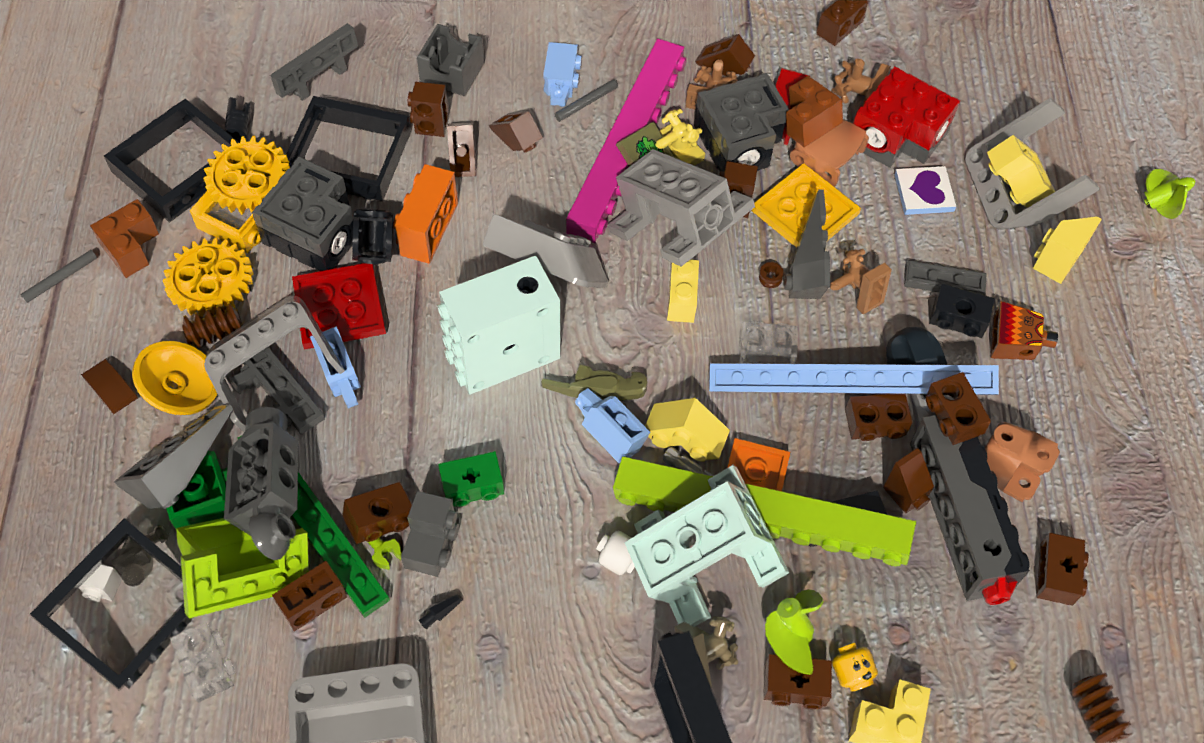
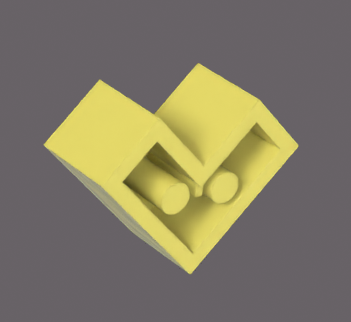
(1021, 170)
(688, 425)
(898, 723)

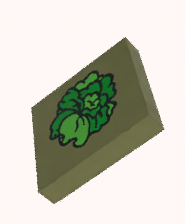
(641, 143)

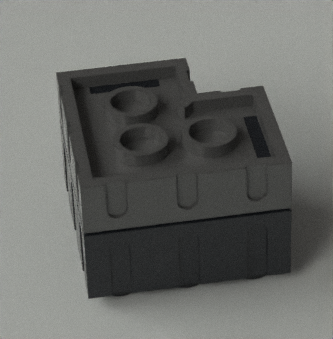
(741, 121)
(307, 216)

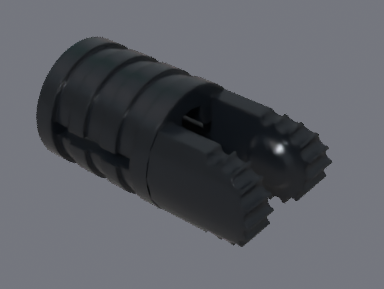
(237, 120)

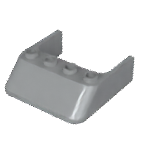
(993, 190)
(558, 253)
(255, 337)
(357, 706)

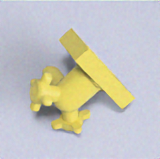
(681, 139)

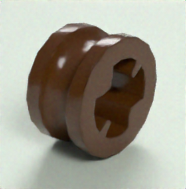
(772, 282)

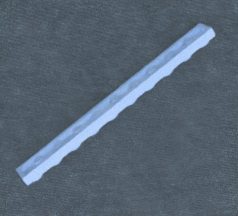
(846, 378)

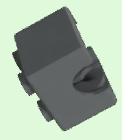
(450, 61)

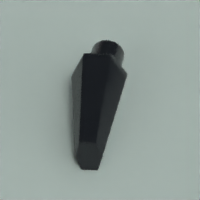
(440, 610)

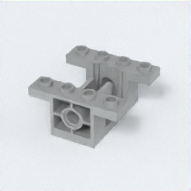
(682, 193)

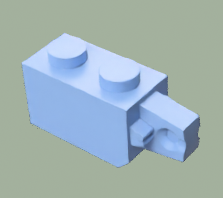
(561, 72)
(343, 383)
(612, 424)

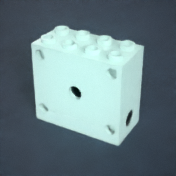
(500, 324)

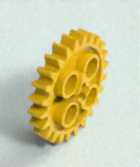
(246, 174)
(205, 271)

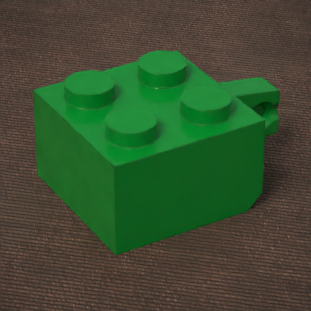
(203, 496)

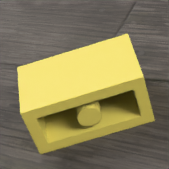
(683, 292)

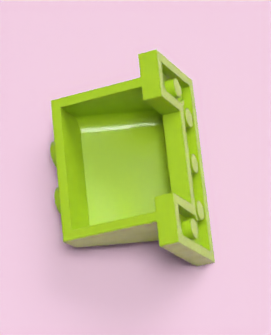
(228, 570)

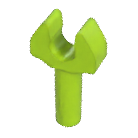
(380, 548)

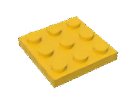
(789, 203)

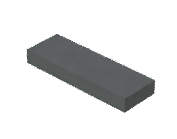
(931, 276)

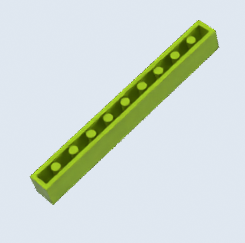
(784, 514)

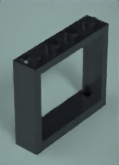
(358, 118)
(189, 190)
(79, 575)
(685, 692)

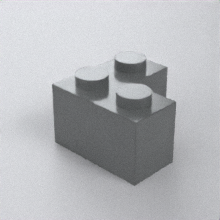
(431, 530)

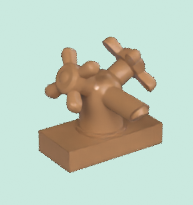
(856, 81)

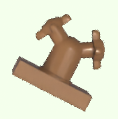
(711, 81)
(871, 283)

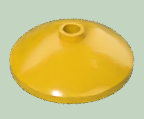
(174, 366)

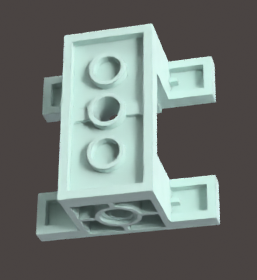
(718, 525)

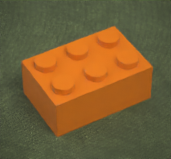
(426, 213)

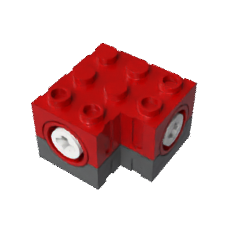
(905, 118)

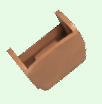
(831, 151)
(1017, 456)

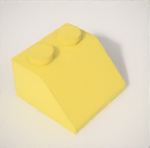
(1064, 247)

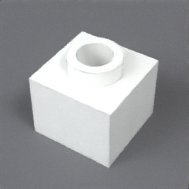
(101, 584)

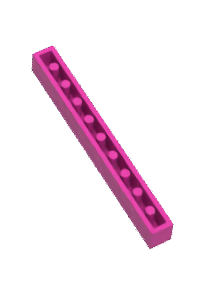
(641, 108)

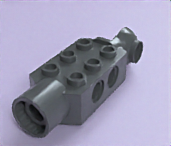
(264, 482)

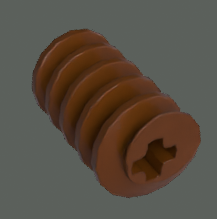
(211, 325)
(1100, 709)

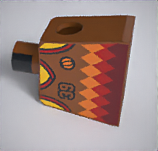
(1019, 333)

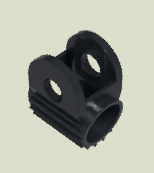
(372, 234)

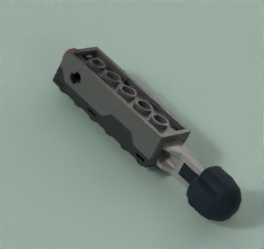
(964, 491)

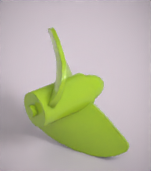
(1167, 192)
(792, 631)

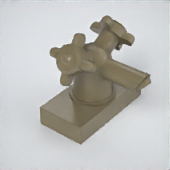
(712, 645)

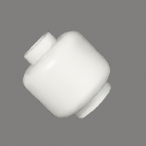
(615, 554)

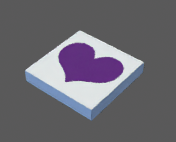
(925, 190)

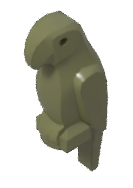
(602, 384)

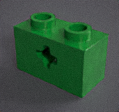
(480, 468)

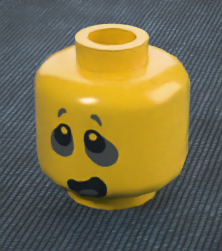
(854, 667)

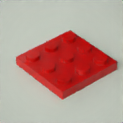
(342, 299)

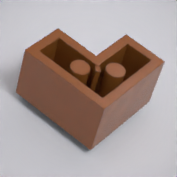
(812, 111)
(122, 235)

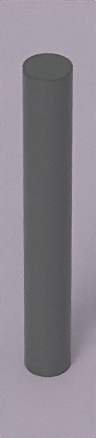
(586, 100)
(58, 276)

